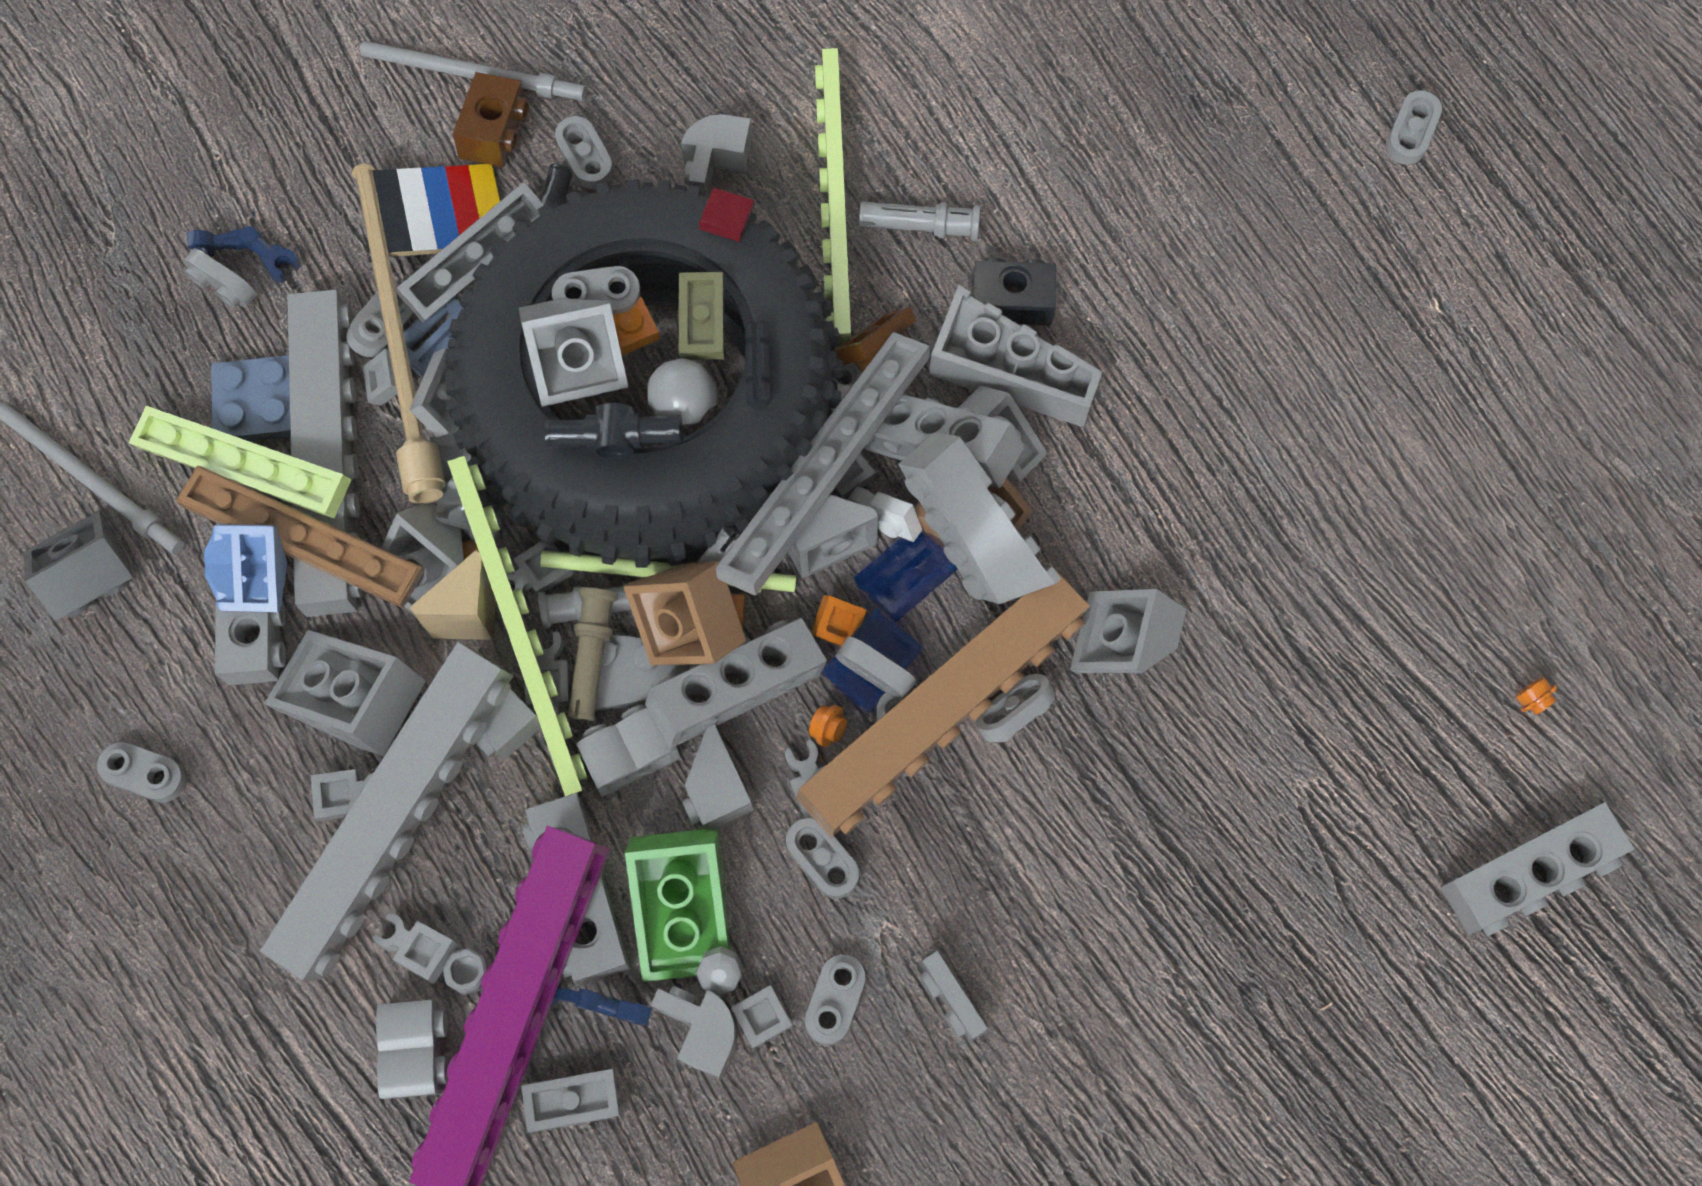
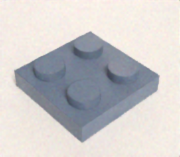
(252, 398)

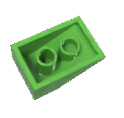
(677, 900)

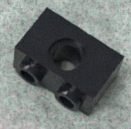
(1034, 277)

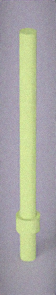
(627, 567)

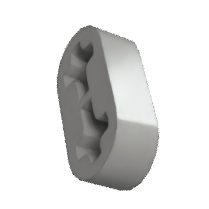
(875, 668)

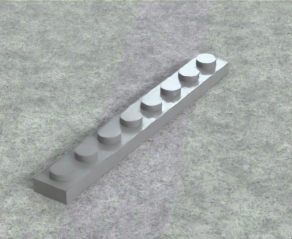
(816, 475)

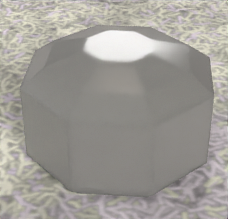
(719, 970)
(465, 971)

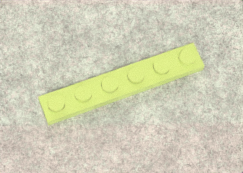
(241, 461)

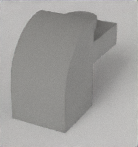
(715, 144)
(712, 1029)

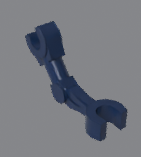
(246, 238)
(603, 1004)

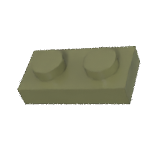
(701, 315)

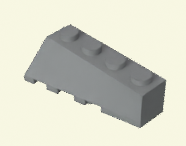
(992, 351)
(973, 522)

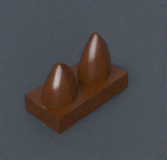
(869, 341)

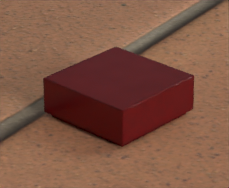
(726, 214)

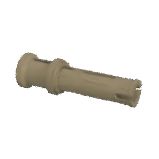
(592, 633)

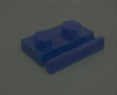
(905, 575)
(886, 639)

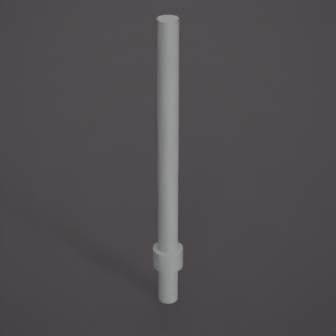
(544, 85)
(143, 521)

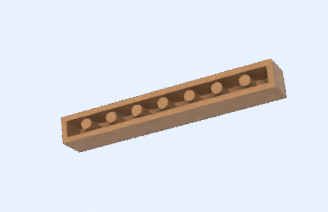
(941, 704)

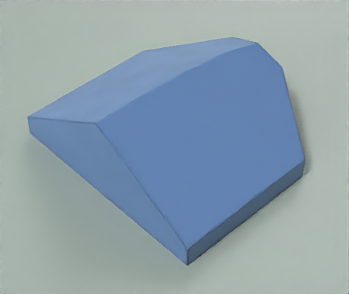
(246, 567)

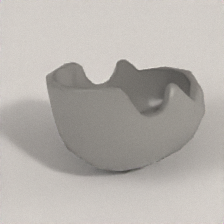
(682, 389)

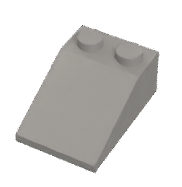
(346, 691)

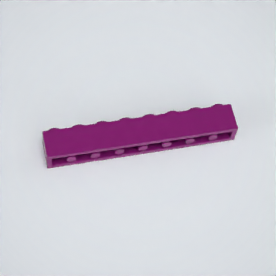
(509, 1011)

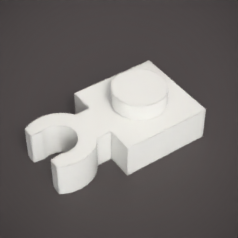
(894, 515)

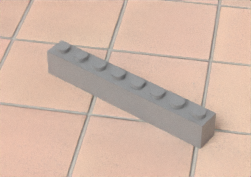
(323, 428)
(387, 814)

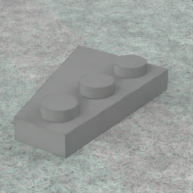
(628, 673)

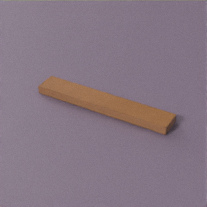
(303, 536)

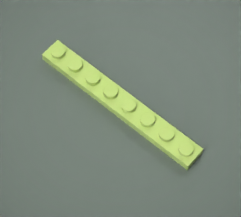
(832, 181)
(512, 606)

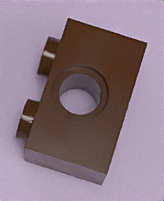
(490, 119)

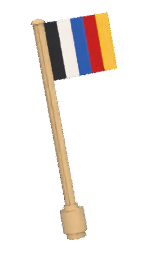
(406, 216)

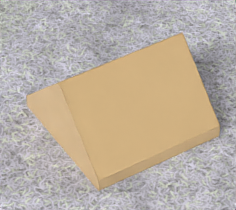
(459, 603)

